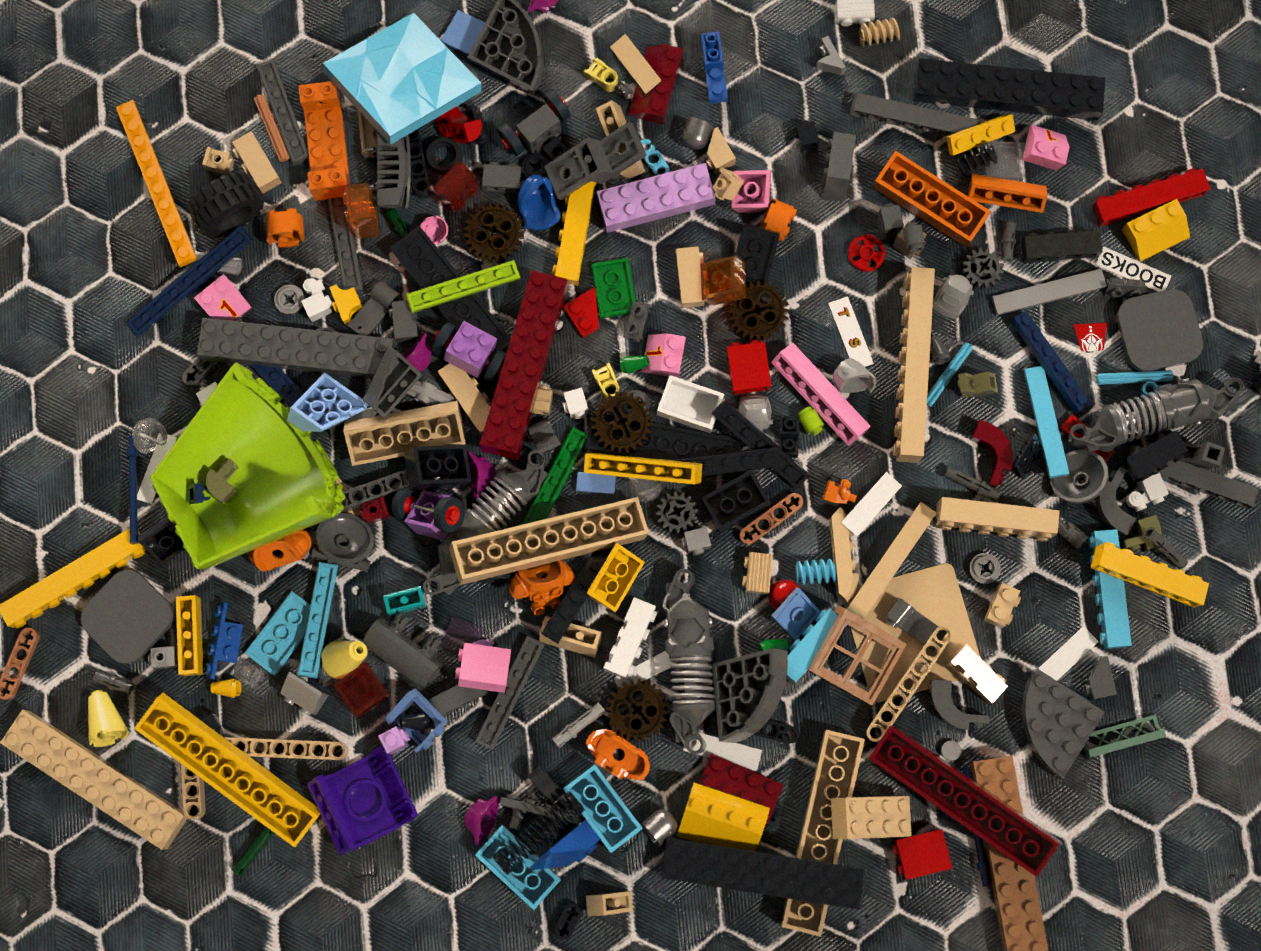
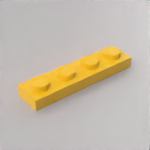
(980, 134)

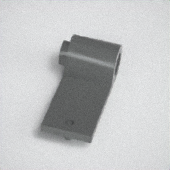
(374, 309)
(543, 436)
(912, 622)

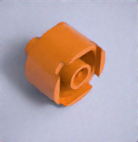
(778, 217)
(284, 228)

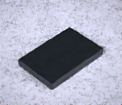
(757, 250)

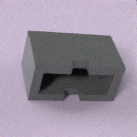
(889, 221)
(403, 320)

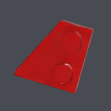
(584, 313)

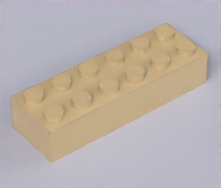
(392, 436)
(996, 518)

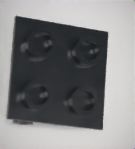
(1029, 452)

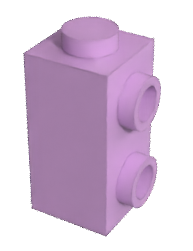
(394, 740)

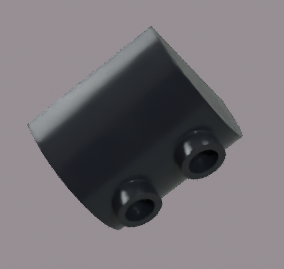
(162, 541)

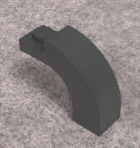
(1201, 455)
(1109, 510)
(945, 709)

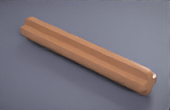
(271, 128)

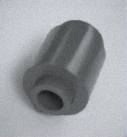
(914, 237)

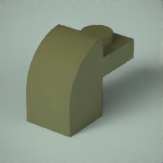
(977, 384)
(218, 484)
(1141, 526)

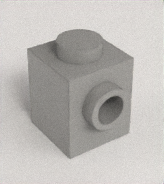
(696, 541)
(163, 657)

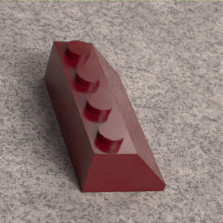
(654, 104)

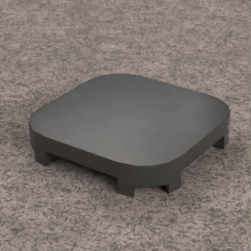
(1159, 330)
(127, 617)

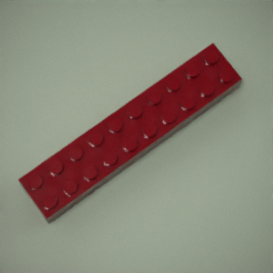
(524, 365)
(965, 800)

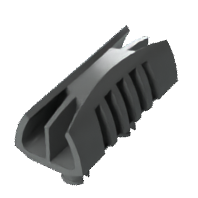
(392, 172)
(402, 652)

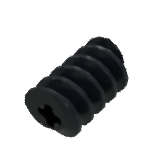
(977, 159)

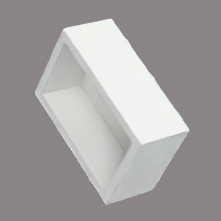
(689, 404)

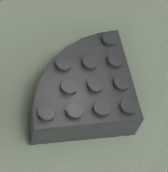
(510, 47)
(748, 692)
(1056, 722)

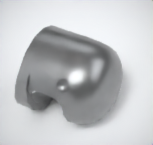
(696, 133)
(660, 826)

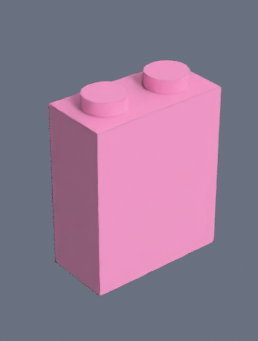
(483, 667)

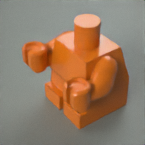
(838, 493)

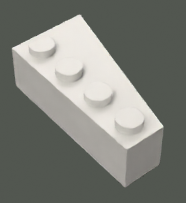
(630, 638)

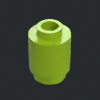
(811, 421)

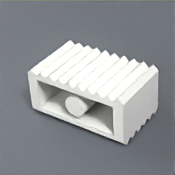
(854, 11)

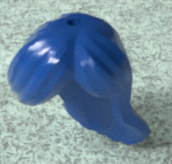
(538, 203)

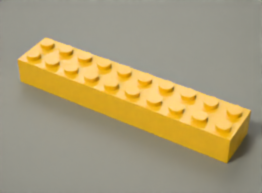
(228, 769)

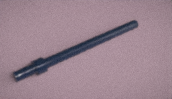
(133, 455)
(982, 865)

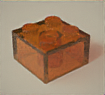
(723, 280)

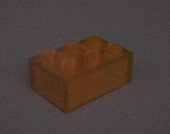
(361, 210)

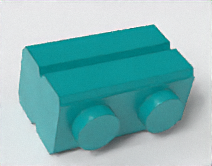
(405, 601)

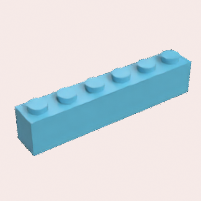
(1110, 598)

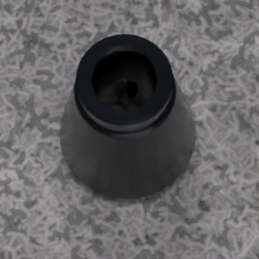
(415, 721)

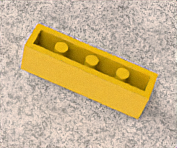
(189, 635)

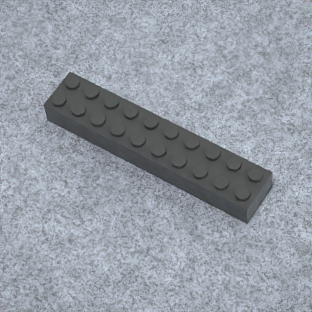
(291, 348)

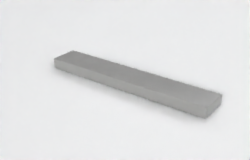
(1049, 292)

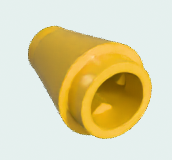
(228, 688)

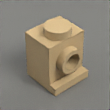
(211, 164)
(727, 185)

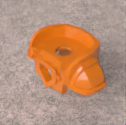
(291, 549)
(542, 588)
(602, 746)

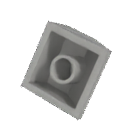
(303, 694)

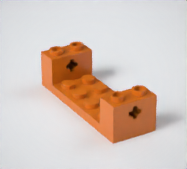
(325, 140)

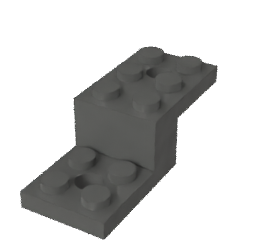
(595, 160)

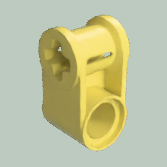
(599, 73)
(606, 379)

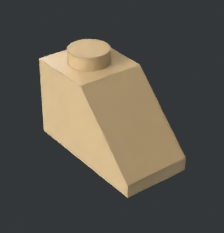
(719, 153)
(609, 903)

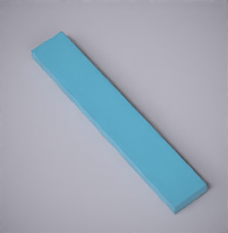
(1046, 422)
(317, 620)

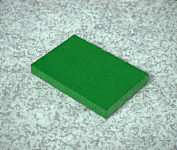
(613, 287)

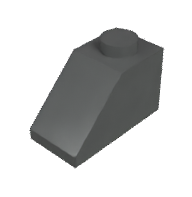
(1100, 680)

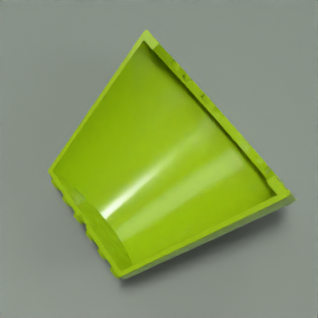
(280, 478)

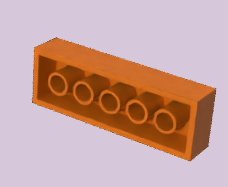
(931, 199)

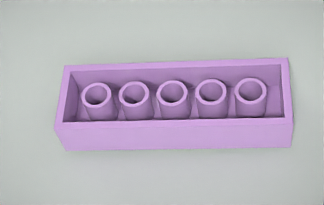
(656, 197)

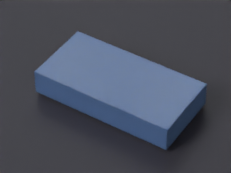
(595, 483)

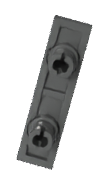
(520, 808)

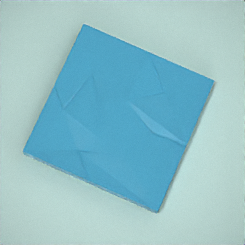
(402, 78)

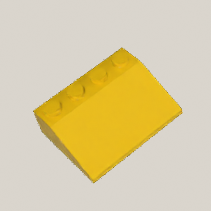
(722, 819)

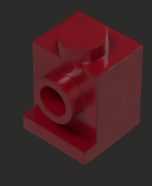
(381, 514)

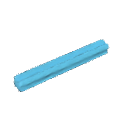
(948, 373)
(1134, 377)

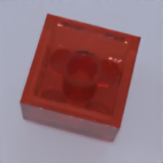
(456, 187)
(362, 690)

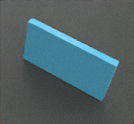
(281, 635)

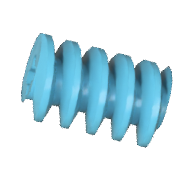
(815, 571)

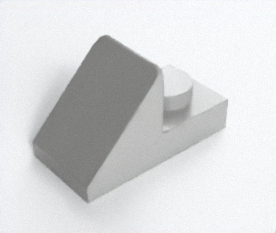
(832, 62)

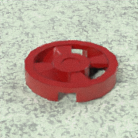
(866, 253)

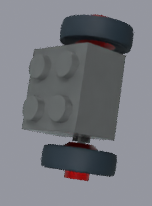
(537, 128)

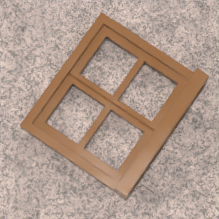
(870, 632)

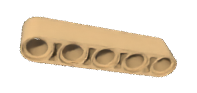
(188, 800)

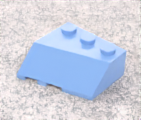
(325, 405)

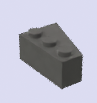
(839, 166)
(391, 382)

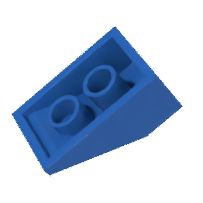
(570, 848)

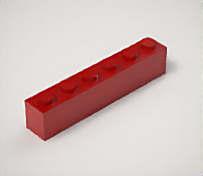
(1150, 197)

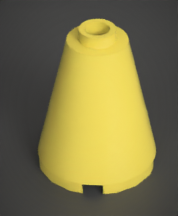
(342, 657)
(104, 720)

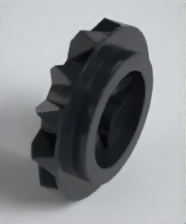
(533, 160)

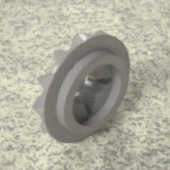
(289, 291)
(993, 566)

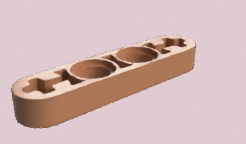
(772, 520)
(21, 665)

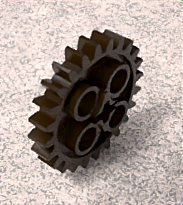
(501, 218)
(763, 328)
(606, 429)
(623, 722)

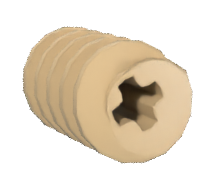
(879, 31)

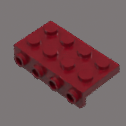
(741, 782)

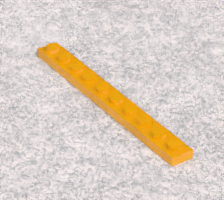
(156, 184)

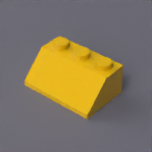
(1157, 230)
(615, 578)

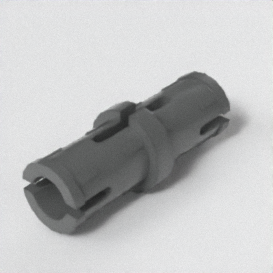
(1008, 241)
(113, 682)

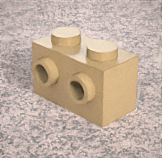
(1001, 606)

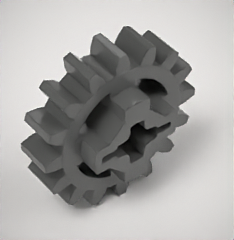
(989, 273)
(665, 518)

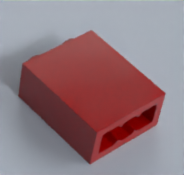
(748, 367)
(922, 854)

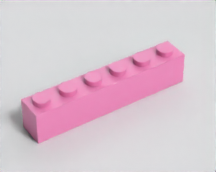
(820, 394)

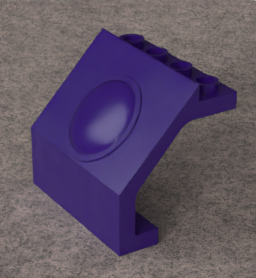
(363, 801)

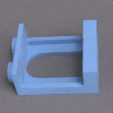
(422, 740)

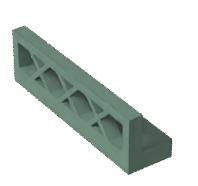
(1128, 742)

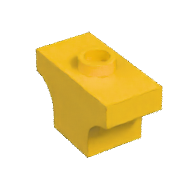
(345, 303)

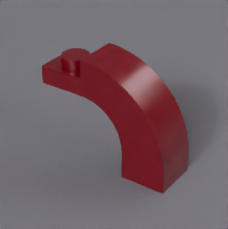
(999, 446)

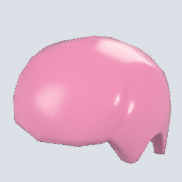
(435, 228)

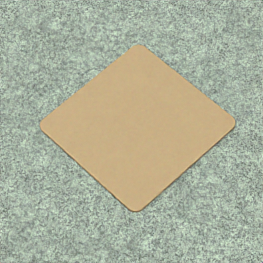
(937, 597)

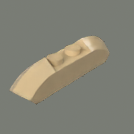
(846, 580)

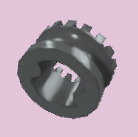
(624, 89)

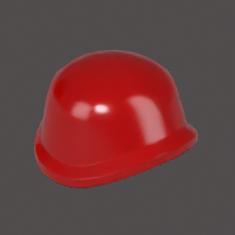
(780, 591)

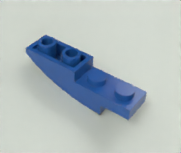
(714, 67)

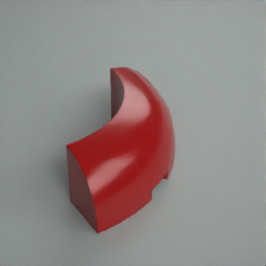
(458, 126)

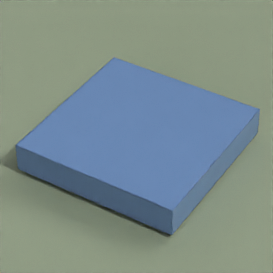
(462, 32)
(796, 613)

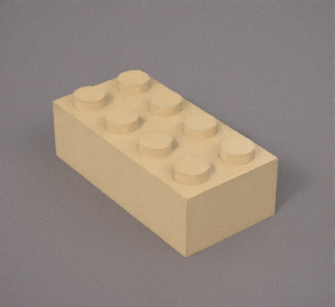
(871, 817)

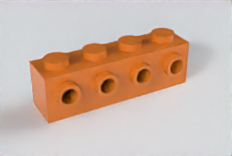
(1007, 193)

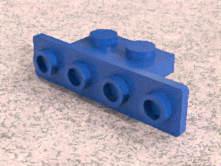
(224, 643)

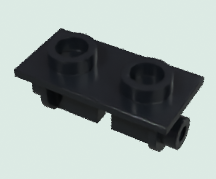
(475, 113)

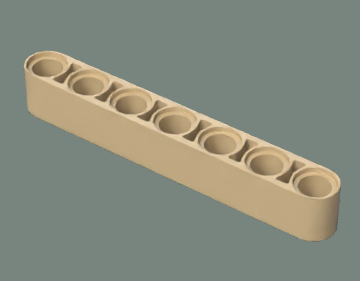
(891, 560)
(910, 674)
(289, 748)

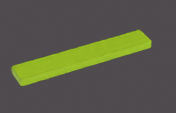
(463, 286)

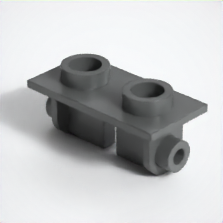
(1132, 289)
(636, 321)

